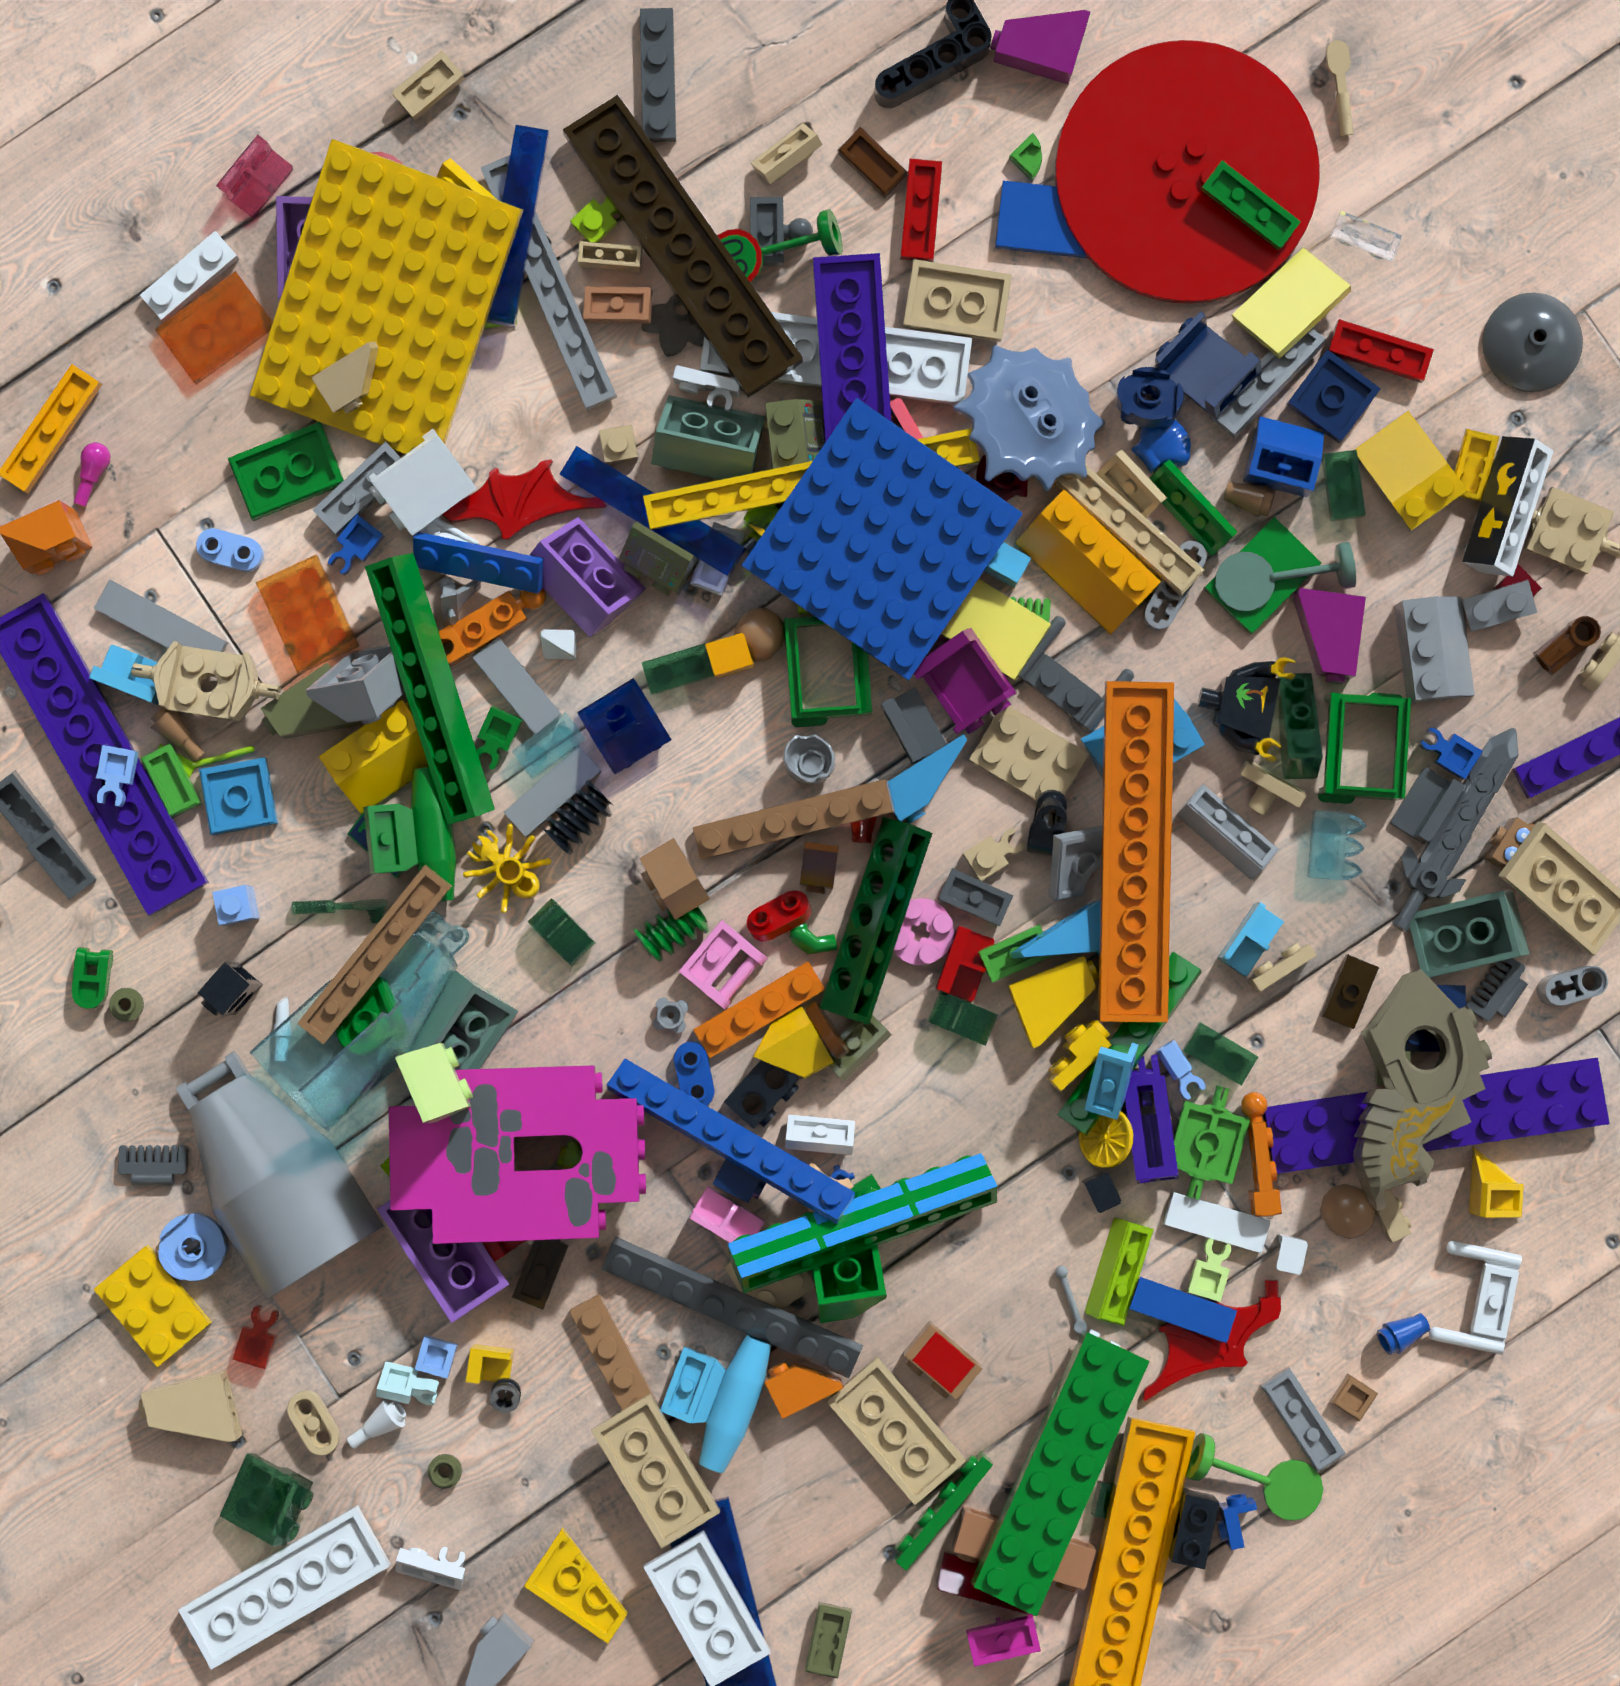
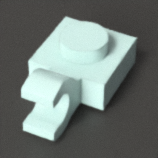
(402, 1382)

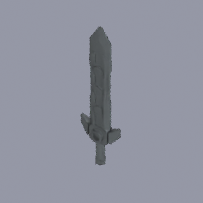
(1446, 847)

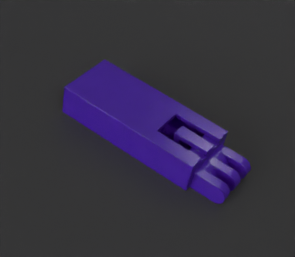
(1152, 1133)

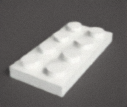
(707, 1609)

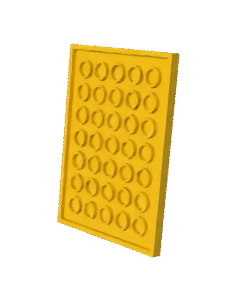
(393, 265)

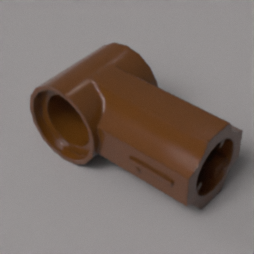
(1566, 645)

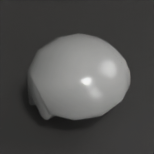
(809, 759)

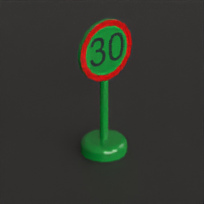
(749, 254)

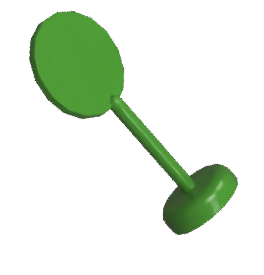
(1289, 1489)

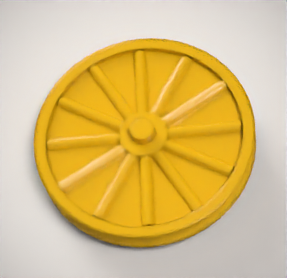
(1107, 1141)

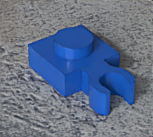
(358, 540)
(1454, 755)

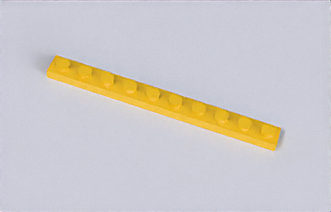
(769, 486)

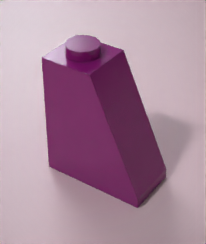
(1042, 44)
(1331, 631)

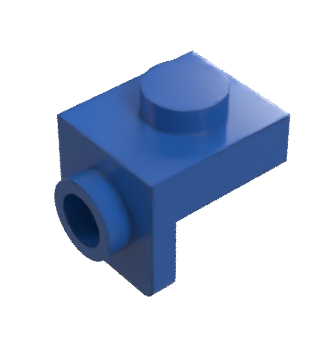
(1229, 1525)

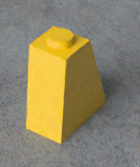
(1051, 996)

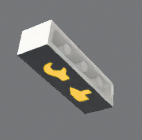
(1507, 506)

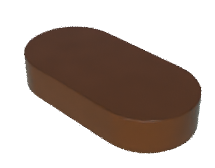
(827, 1031)

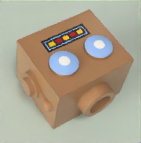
(1507, 840)

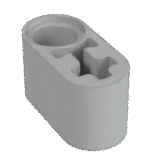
(1574, 979)

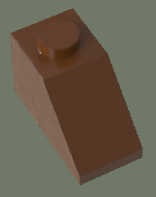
(818, 867)

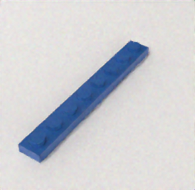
(732, 1141)

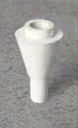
(384, 1419)

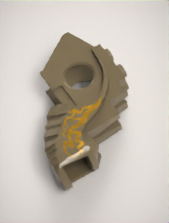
(1416, 1101)

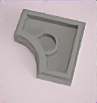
(1073, 861)

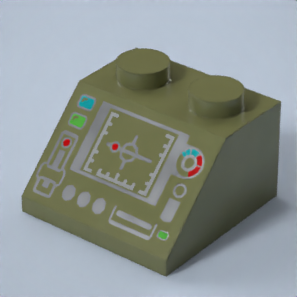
(795, 431)
(658, 559)

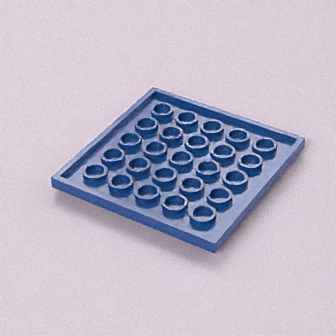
(882, 539)

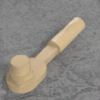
(1338, 64)

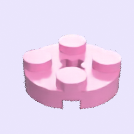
(940, 929)

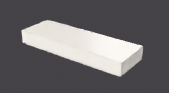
(1217, 1222)

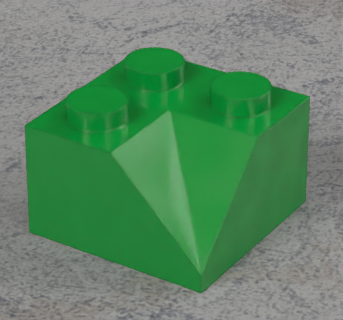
(849, 1286)

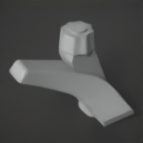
(453, 599)

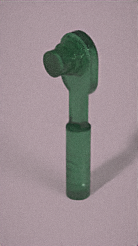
(374, 907)

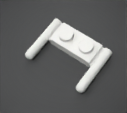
(1492, 1302)

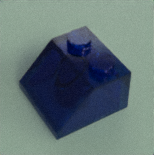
(624, 726)

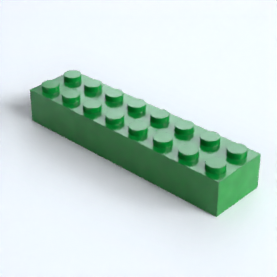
(1059, 1473)

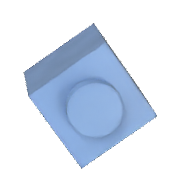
(235, 905)

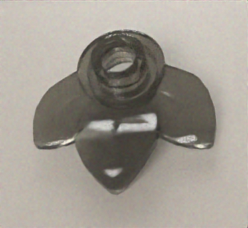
(673, 328)

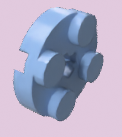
(196, 1227)

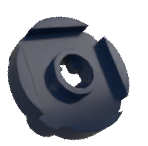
(1146, 413)

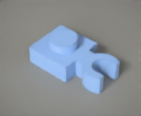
(116, 767)

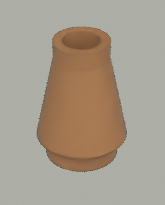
(1250, 497)

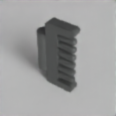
(1502, 997)
(156, 1172)

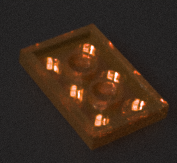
(215, 327)
(307, 614)

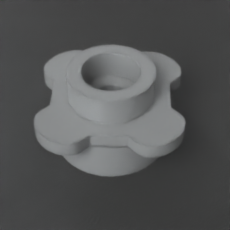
(677, 1022)

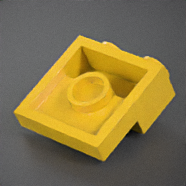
(1083, 1047)

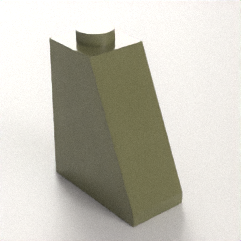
(299, 715)

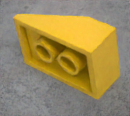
(1410, 470)

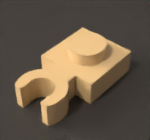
(989, 857)

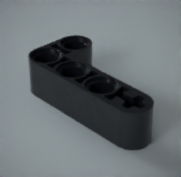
(928, 58)

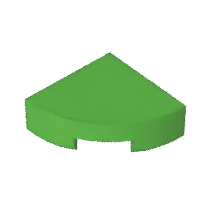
(1028, 157)

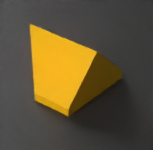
(794, 1045)
(1492, 1190)

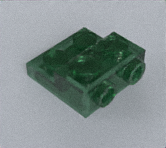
(267, 1500)

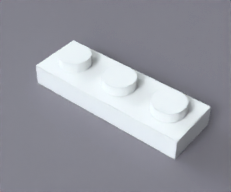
(189, 276)

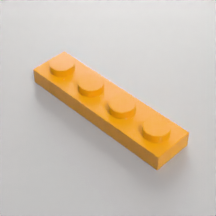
(49, 428)

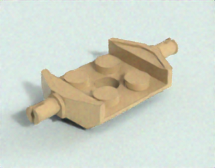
(183, 670)

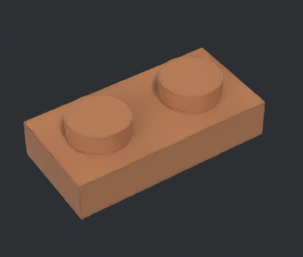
(618, 305)

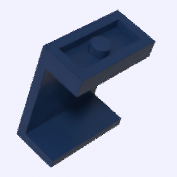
(1207, 366)

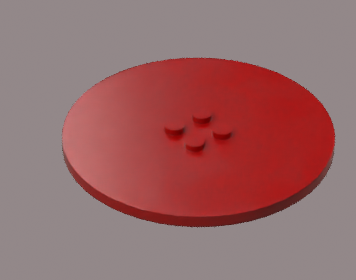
(1148, 143)

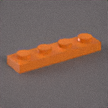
(759, 1009)

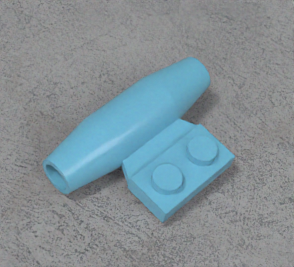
(720, 1396)

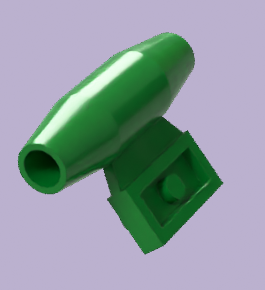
(412, 836)

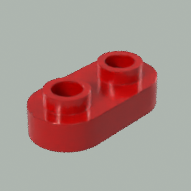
(779, 916)

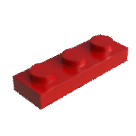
(921, 210)
(1380, 351)

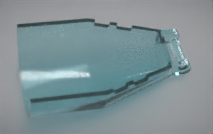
(335, 1079)

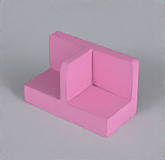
(725, 1216)

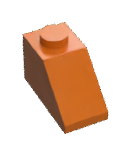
(799, 1387)

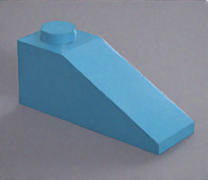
(918, 784)
(1072, 935)

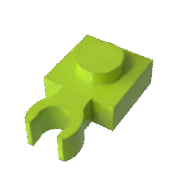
(595, 220)

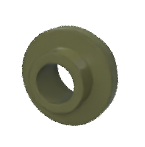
(136, 1008)
(444, 1481)

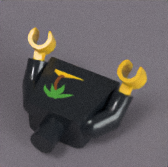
(1247, 705)

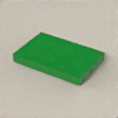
(286, 471)
(1283, 553)

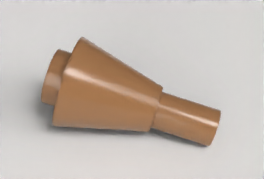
(173, 728)

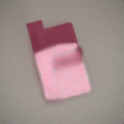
(254, 177)

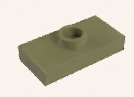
(828, 1640)

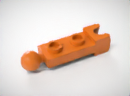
(488, 623)
(1264, 1198)

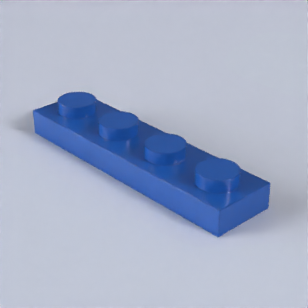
(478, 562)

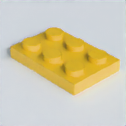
(152, 1306)

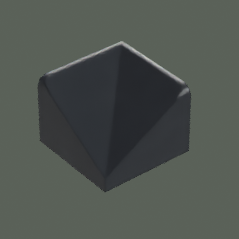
(1102, 1191)

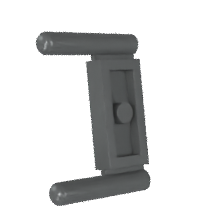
(1062, 686)

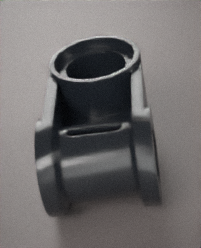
(1047, 823)

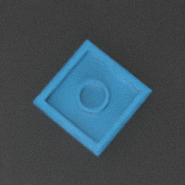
(238, 796)

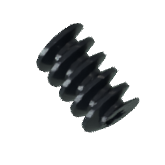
(578, 817)

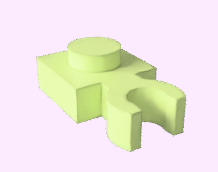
(1208, 1276)

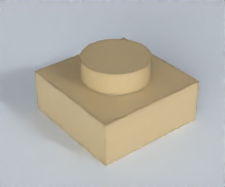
(618, 444)

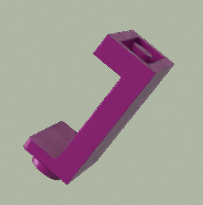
(966, 681)

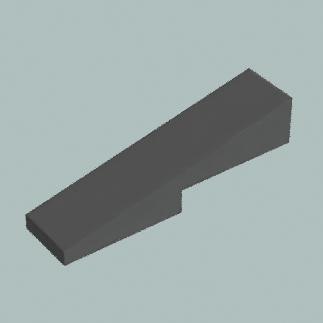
(43, 836)

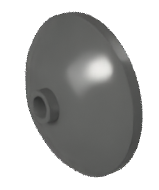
(1517, 356)

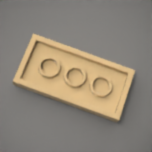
(1564, 887)
(896, 1430)
(655, 1470)

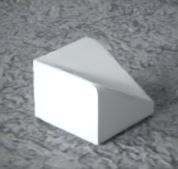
(559, 644)
(1291, 1254)

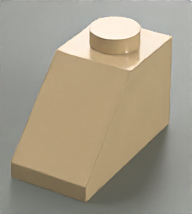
(348, 379)

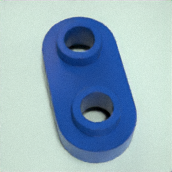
(694, 1074)

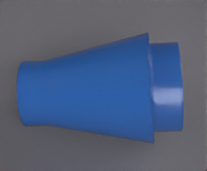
(1402, 1333)

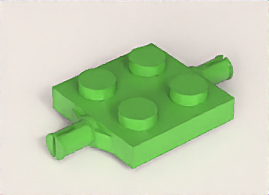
(1209, 1141)

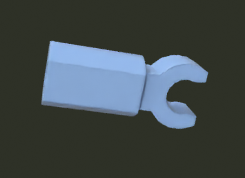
(1178, 1067)

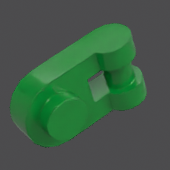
(91, 990)

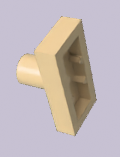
(1269, 787)

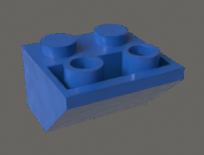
(1284, 457)

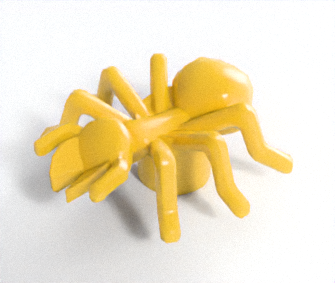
(508, 869)

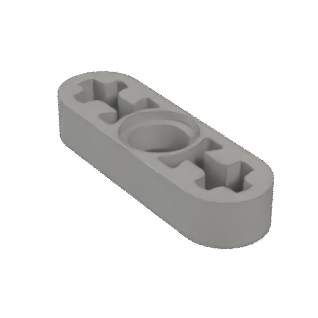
(1170, 611)

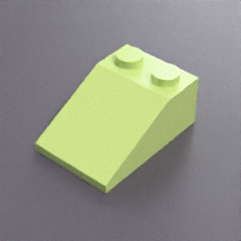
(434, 1082)

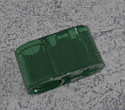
(561, 932)
(962, 1018)

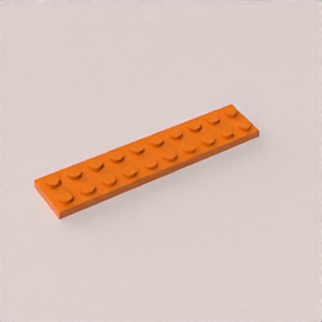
(1136, 851)

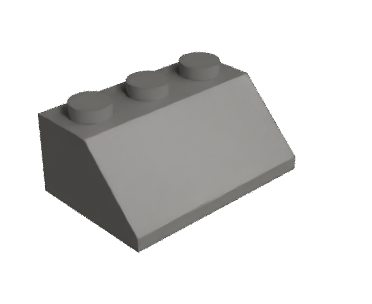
(1434, 648)
(360, 685)

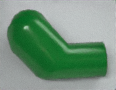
(809, 942)

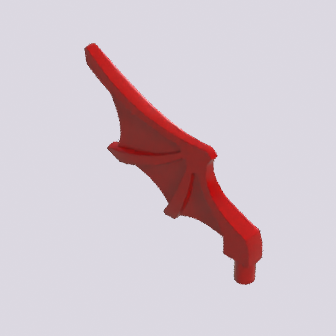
(519, 500)
(1196, 1353)

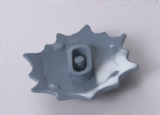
(1030, 416)

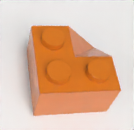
(46, 537)

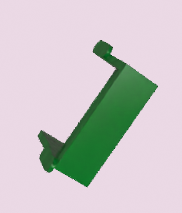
(819, 716)
(1332, 791)

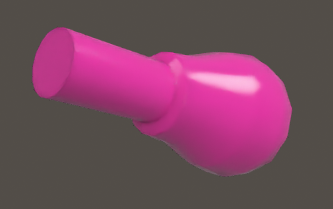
(93, 462)

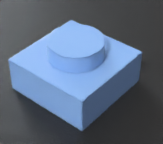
(436, 1356)

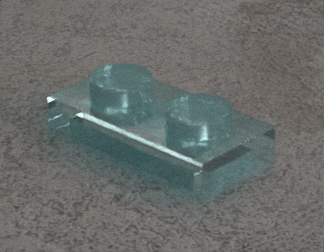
(549, 745)

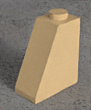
(194, 1407)

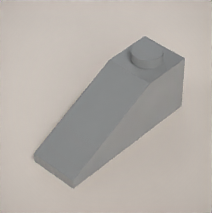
(497, 1651)

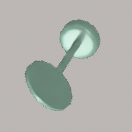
(1248, 581)

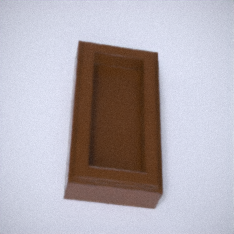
(872, 162)

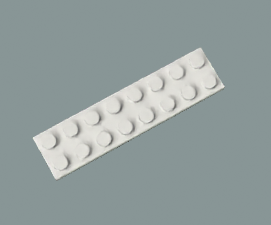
(919, 363)

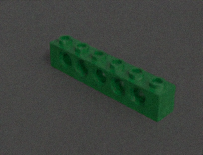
(876, 920)

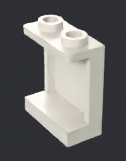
(422, 484)

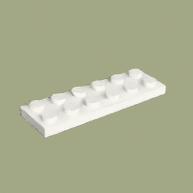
(284, 1587)

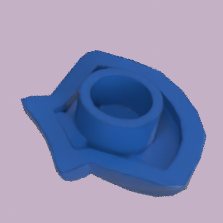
(1161, 444)

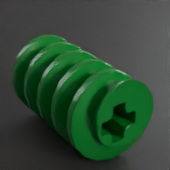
(671, 931)

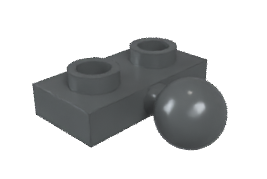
(769, 227)

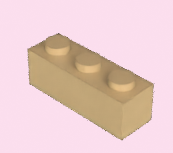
(610, 256)
(1391, 1218)

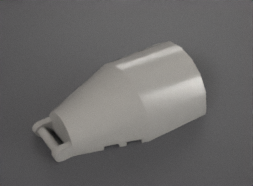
(273, 1179)

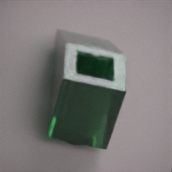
(1299, 728)

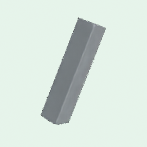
(1227, 832)

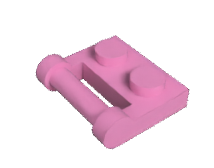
(714, 957)

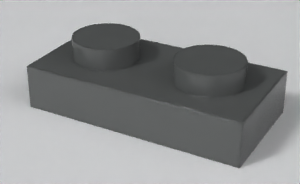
(975, 897)

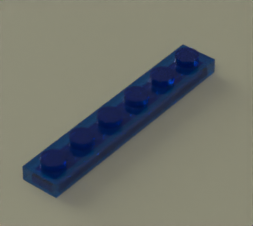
(521, 191)
(628, 498)

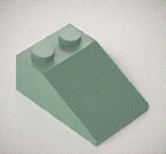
(1468, 933)

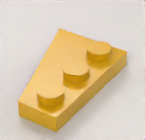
(576, 1589)

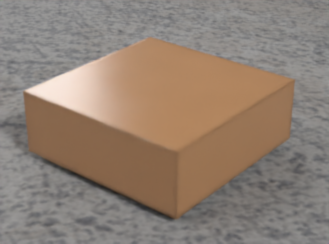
(1353, 1397)

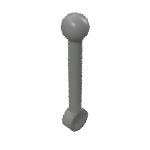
(1079, 1324)

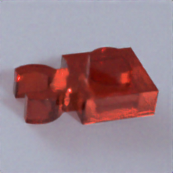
(256, 1343)

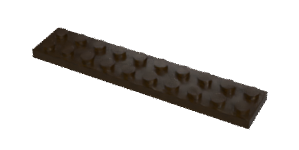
(683, 246)

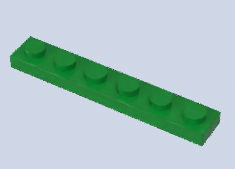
(1181, 979)

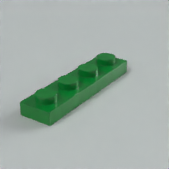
(933, 1520)

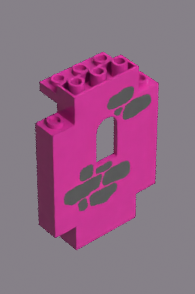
(468, 1165)

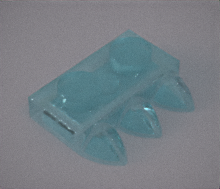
(1331, 845)

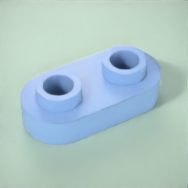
(228, 550)

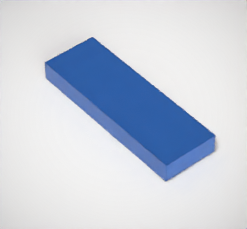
(1183, 1310)

